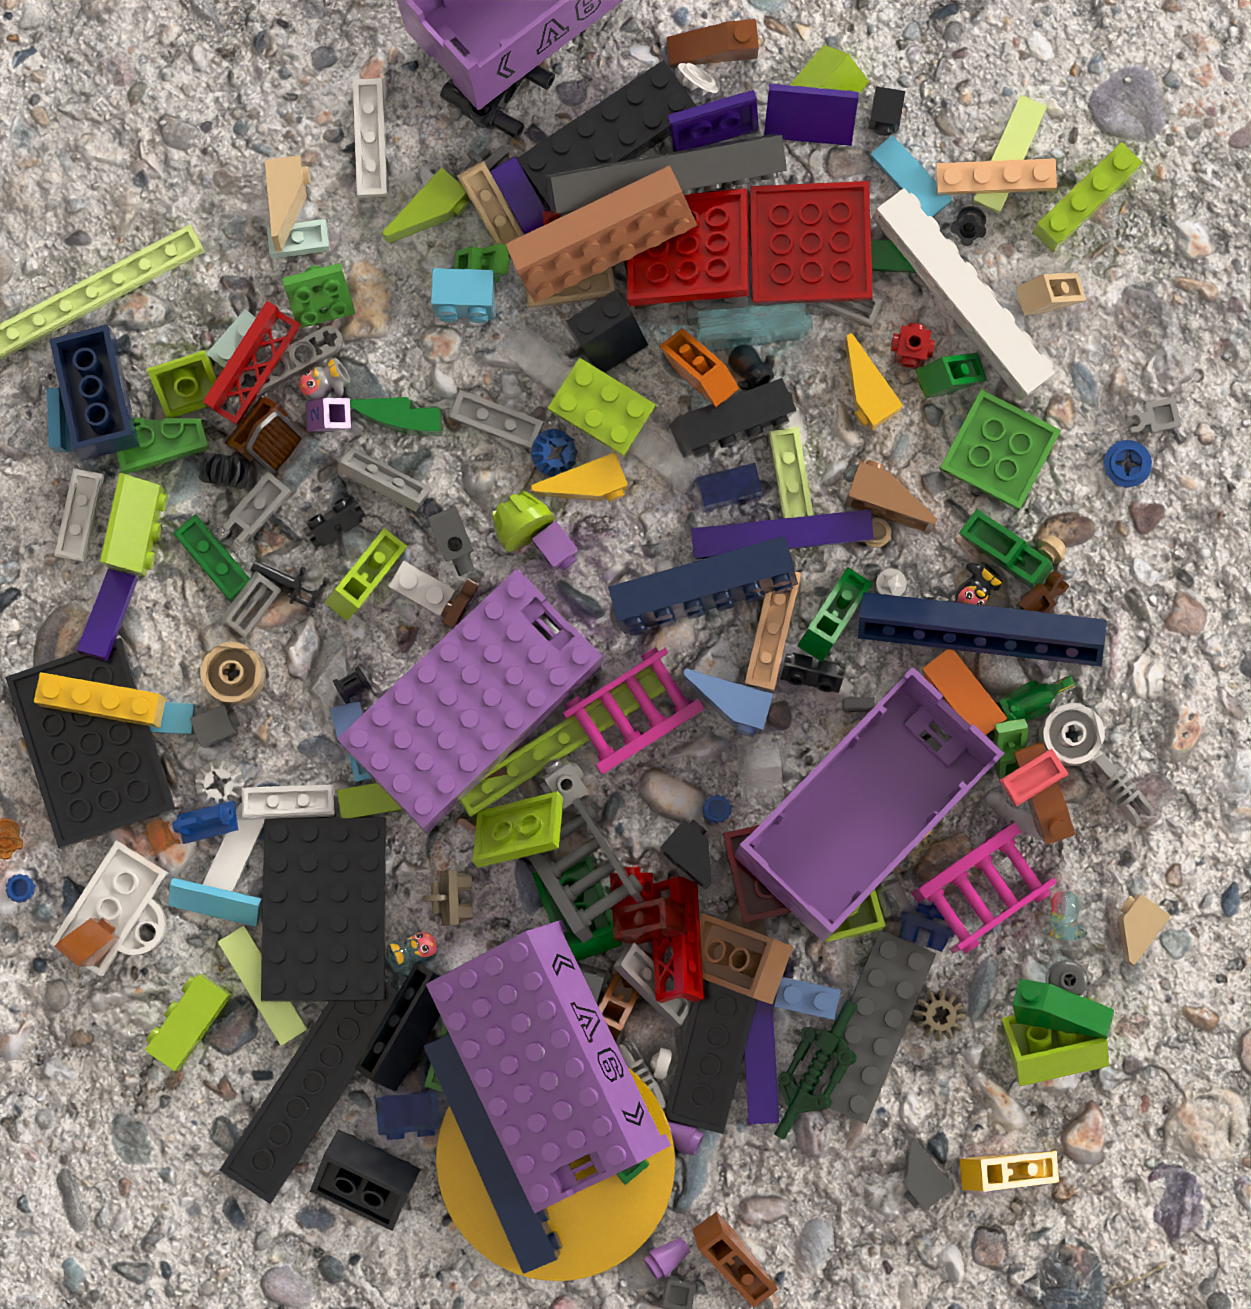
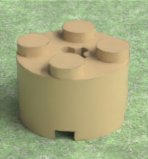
(223, 660)

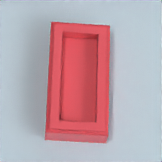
(1033, 777)

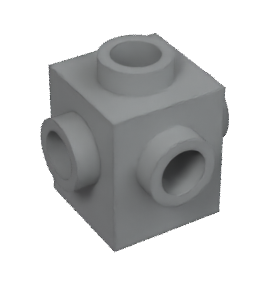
(564, 778)

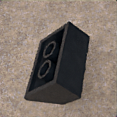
(690, 851)
(364, 1179)

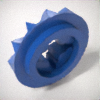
(541, 449)
(1138, 455)

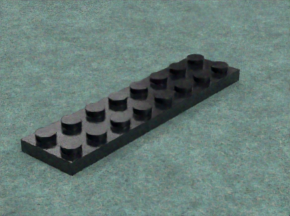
(304, 1095)

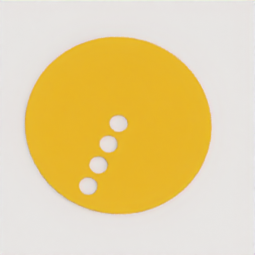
(594, 1225)

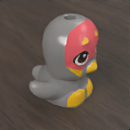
(321, 381)

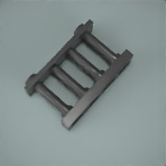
(566, 895)

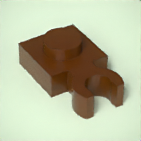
(1041, 596)
(455, 610)

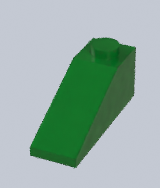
(834, 614)
(1060, 1010)

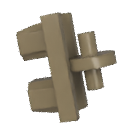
(446, 899)

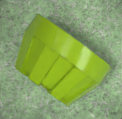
(520, 520)

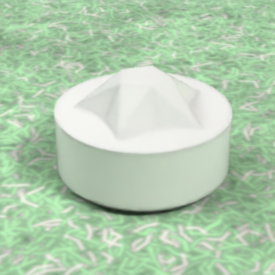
(891, 582)
(660, 1063)

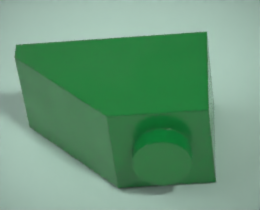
(950, 374)

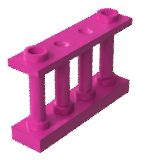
(658, 723)
(957, 875)

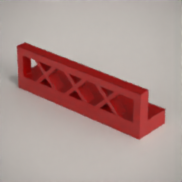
(241, 359)
(686, 958)

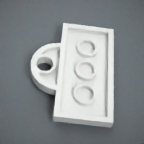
(124, 896)

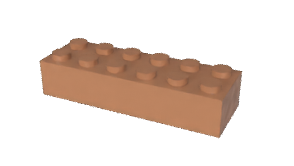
(601, 234)

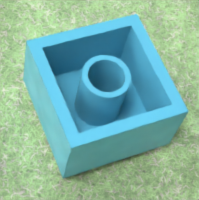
(463, 294)

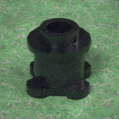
(969, 224)

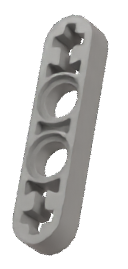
(294, 367)

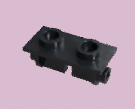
(323, 525)
(826, 677)

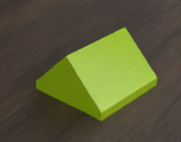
(832, 70)
(183, 383)

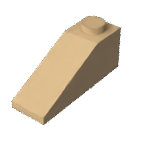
(286, 195)

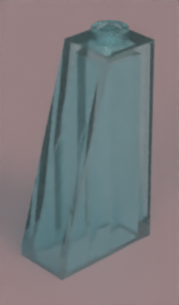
(752, 326)

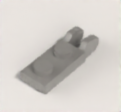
(254, 510)

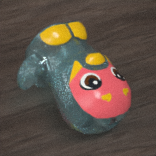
(1064, 914)
(419, 947)

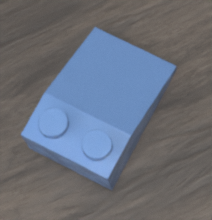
(736, 703)

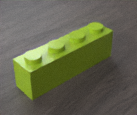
(1087, 197)

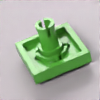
(316, 290)

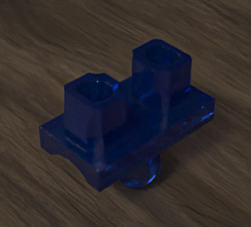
(912, 923)

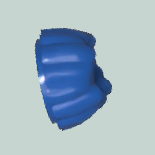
(717, 808)
(20, 888)

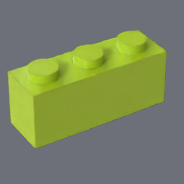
(187, 1021)

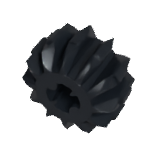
(224, 470)

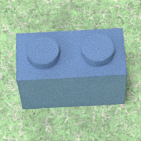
(807, 998)

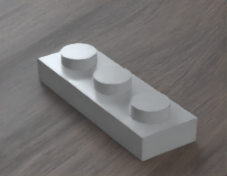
(495, 419)
(383, 479)
(638, 971)

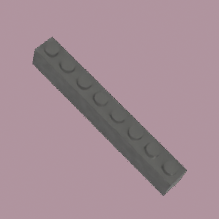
(692, 167)

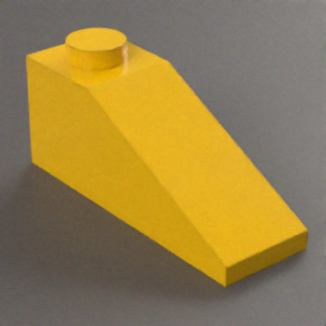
(870, 391)
(590, 481)
(1008, 1170)

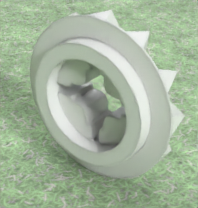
(696, 80)
(224, 770)

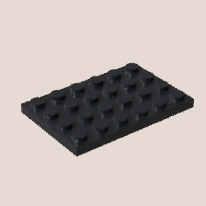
(89, 767)
(324, 910)

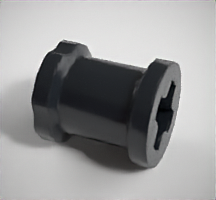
(352, 684)

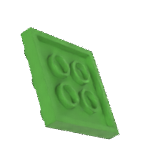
(1000, 449)

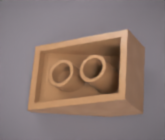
(887, 498)
(742, 958)

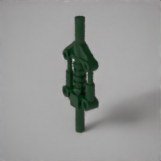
(830, 1043)

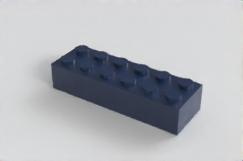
(703, 586)

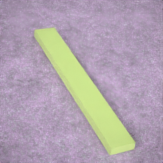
(99, 290)

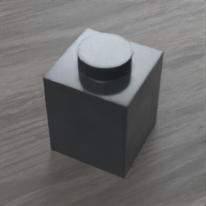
(886, 110)

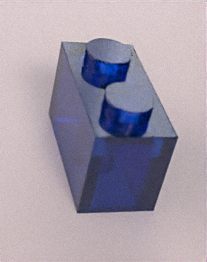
(729, 487)
(408, 1114)

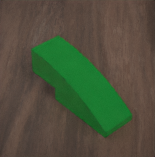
(398, 415)
(1006, 549)

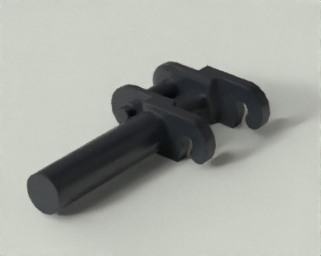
(291, 582)

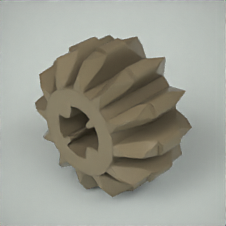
(949, 1018)

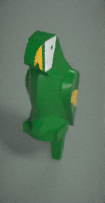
(1033, 698)

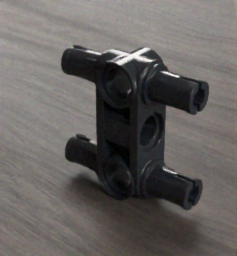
(495, 116)

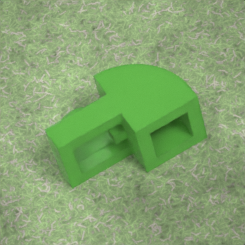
(488, 258)
(1009, 738)

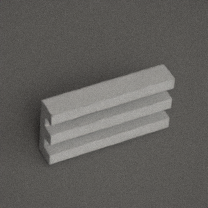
(868, 322)
(242, 596)

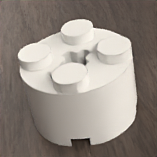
(1080, 720)

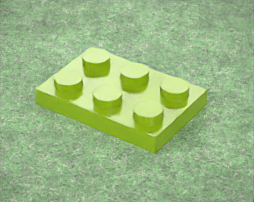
(601, 407)
(518, 829)

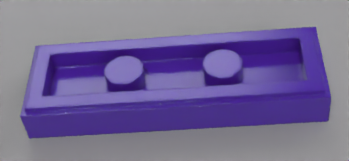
(519, 195)
(107, 614)

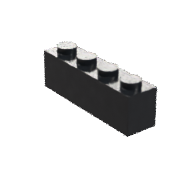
(733, 418)
(401, 1031)

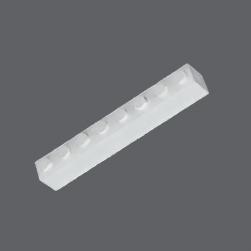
(963, 294)

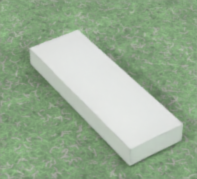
(79, 515)
(287, 802)
(234, 853)

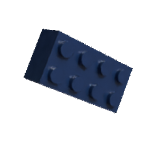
(94, 392)

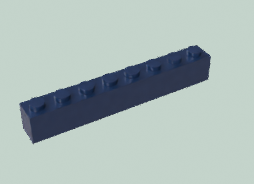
(982, 629)
(526, 1231)

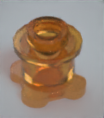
(160, 836)
(9, 838)

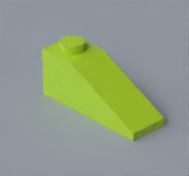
(431, 206)
(365, 574)

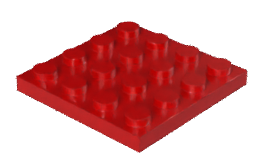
(811, 243)
(703, 261)

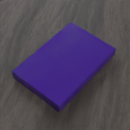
(811, 114)
(714, 121)

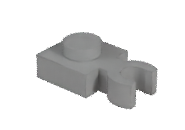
(1158, 415)

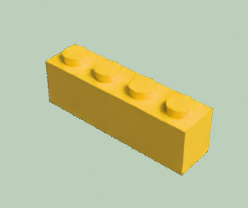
(100, 700)

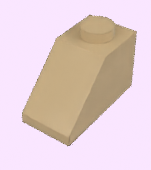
(1050, 293)
(1139, 926)

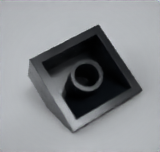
(607, 332)

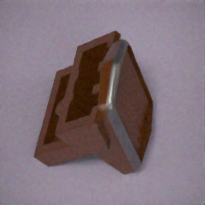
(265, 436)

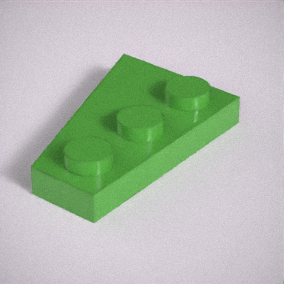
(163, 442)

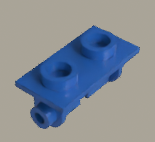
(206, 822)

